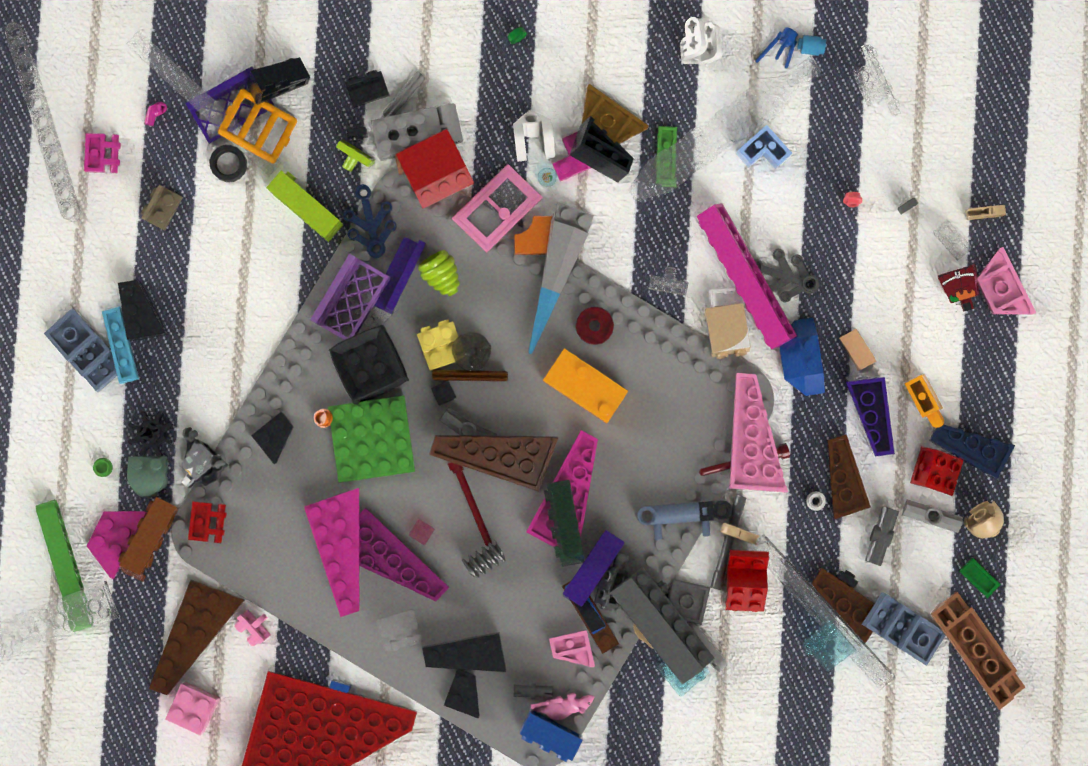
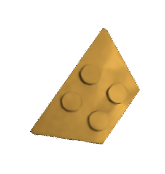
(611, 116)

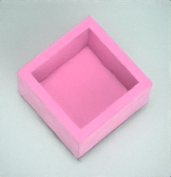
(192, 708)

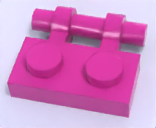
(96, 150)

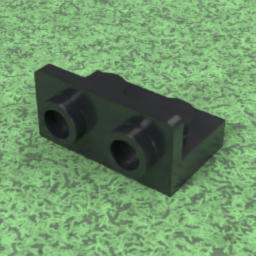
(367, 88)

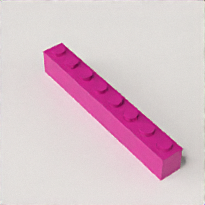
(746, 276)

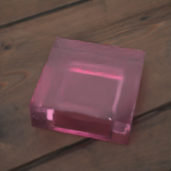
(421, 532)

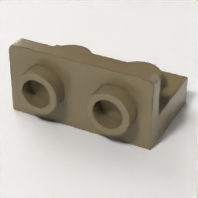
(161, 207)

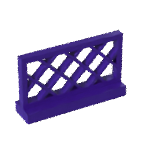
(220, 91)

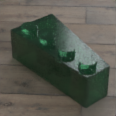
(565, 523)

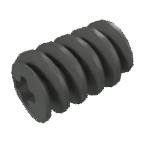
(484, 560)

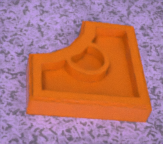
(535, 239)

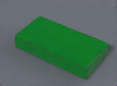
(979, 578)

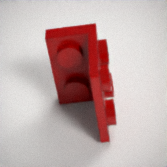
(936, 470)

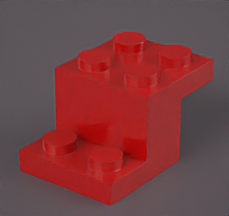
(747, 580)

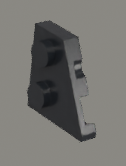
(274, 436)
(463, 694)

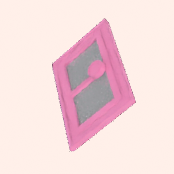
(497, 208)

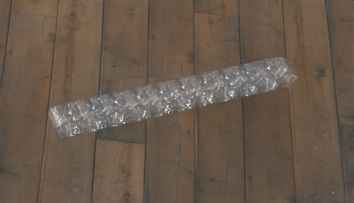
(36, 115)

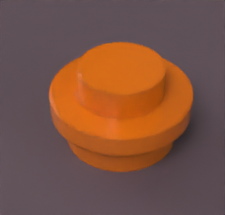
(323, 418)

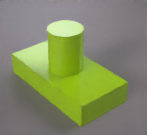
(354, 155)

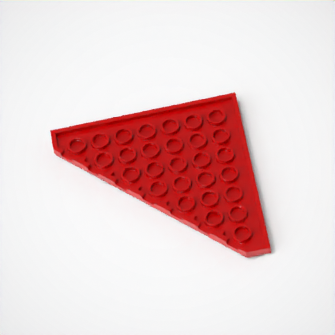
(320, 725)

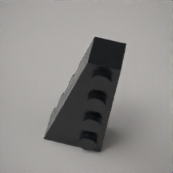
(471, 653)

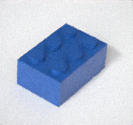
(551, 736)

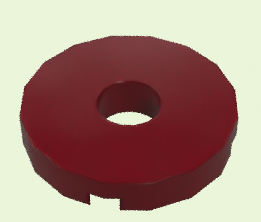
(597, 314)

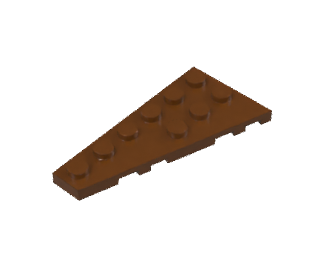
(510, 458)
(196, 625)

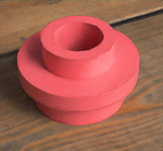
(852, 199)

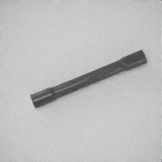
(719, 573)

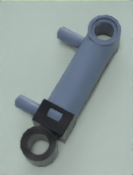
(684, 513)

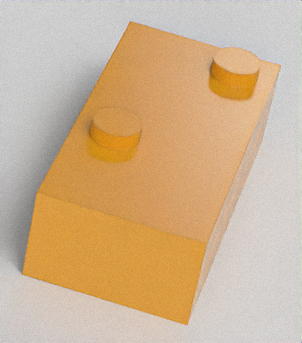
(585, 386)

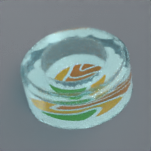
(547, 177)

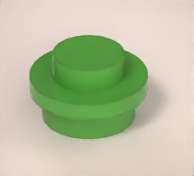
(102, 467)

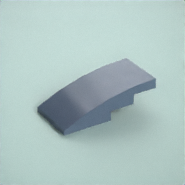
(83, 349)
(904, 628)

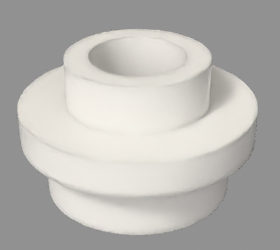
(820, 505)

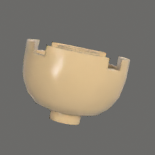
(985, 520)

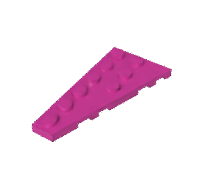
(577, 469)
(338, 542)

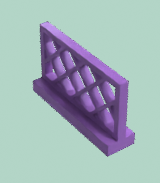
(339, 287)

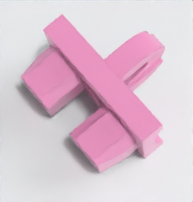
(254, 626)

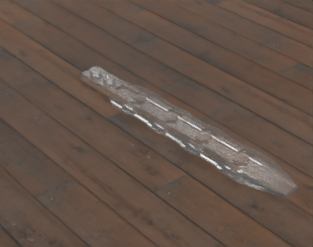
(720, 132)

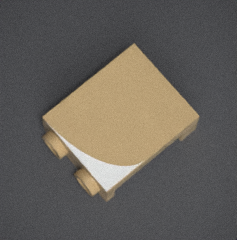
(727, 330)

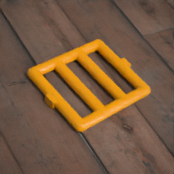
(239, 139)

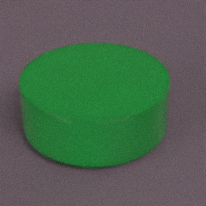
(517, 35)

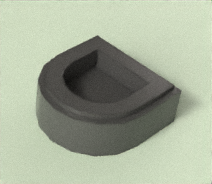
(907, 206)

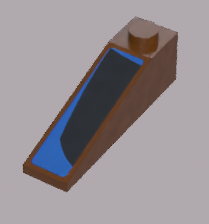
(595, 624)

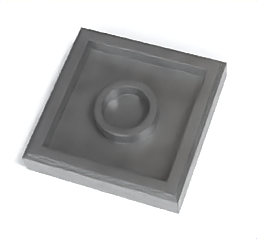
(689, 600)

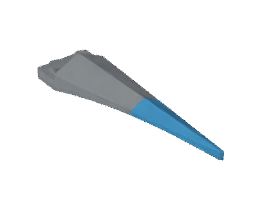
(566, 238)

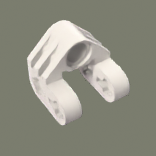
(699, 53)
(533, 125)

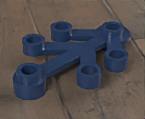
(370, 224)

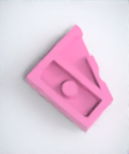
(573, 648)

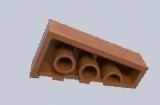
(147, 539)

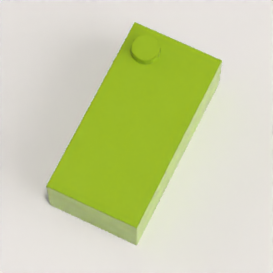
(304, 205)

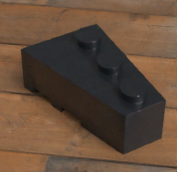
(277, 79)
(600, 152)
(138, 312)

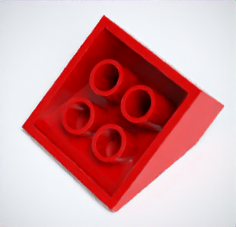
(434, 168)

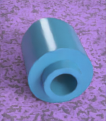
(811, 45)

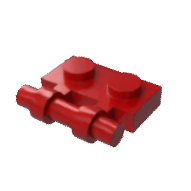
(201, 520)

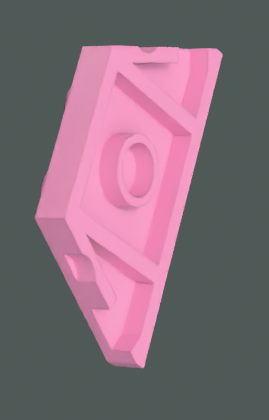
(1003, 287)

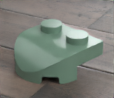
(147, 475)

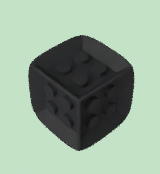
(368, 364)

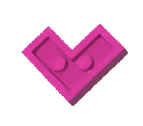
(569, 166)

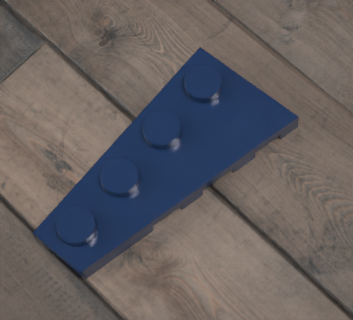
(981, 452)

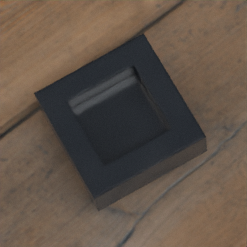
(357, 134)
(443, 393)
(848, 578)

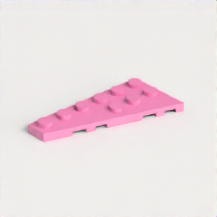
(753, 447)

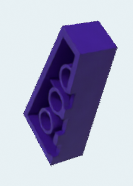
(873, 410)

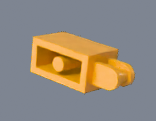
(925, 400)

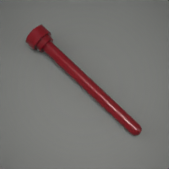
(782, 450)
(457, 469)

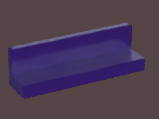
(399, 273)
(593, 568)

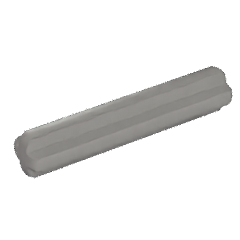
(404, 94)

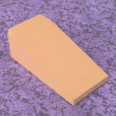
(857, 350)

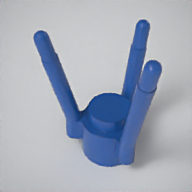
(787, 39)

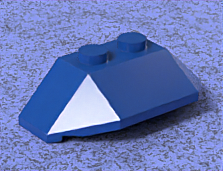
(802, 359)

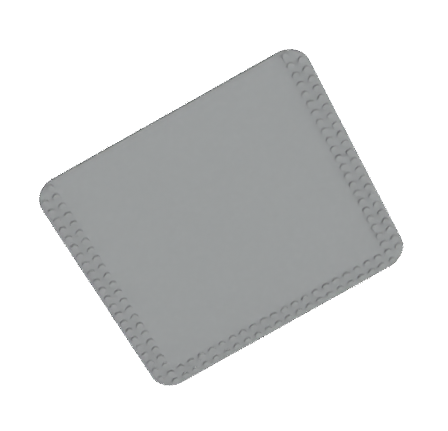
(645, 456)

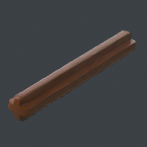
(466, 375)

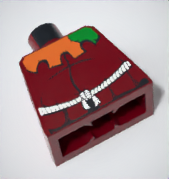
(961, 286)

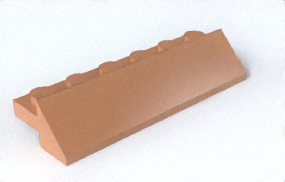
(978, 649)

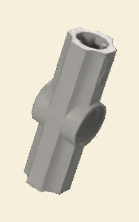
(944, 519)

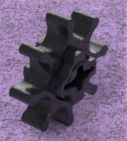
(144, 430)

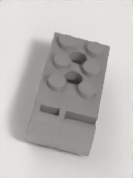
(425, 121)

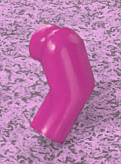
(154, 111)

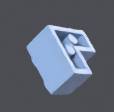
(764, 144)

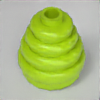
(440, 272)

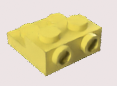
(438, 344)

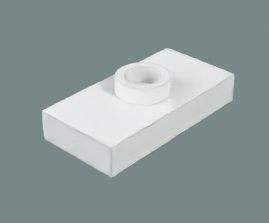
(724, 297)

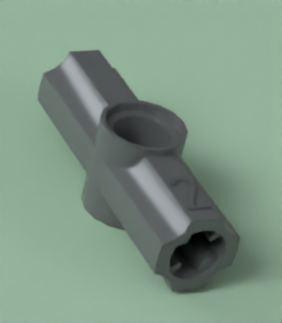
(881, 536)

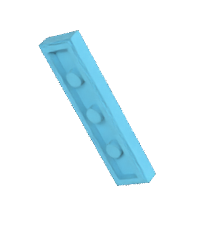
(120, 346)

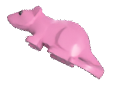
(561, 708)

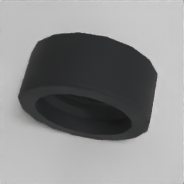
(228, 149)

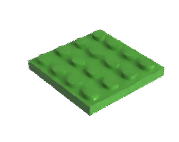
(371, 439)

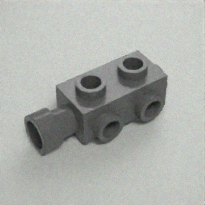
(611, 580)

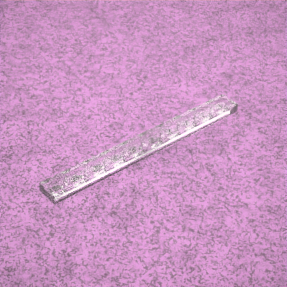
(194, 94)
(822, 611)

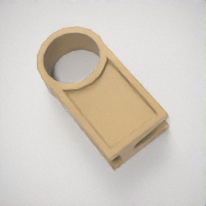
(985, 212)
(739, 533)

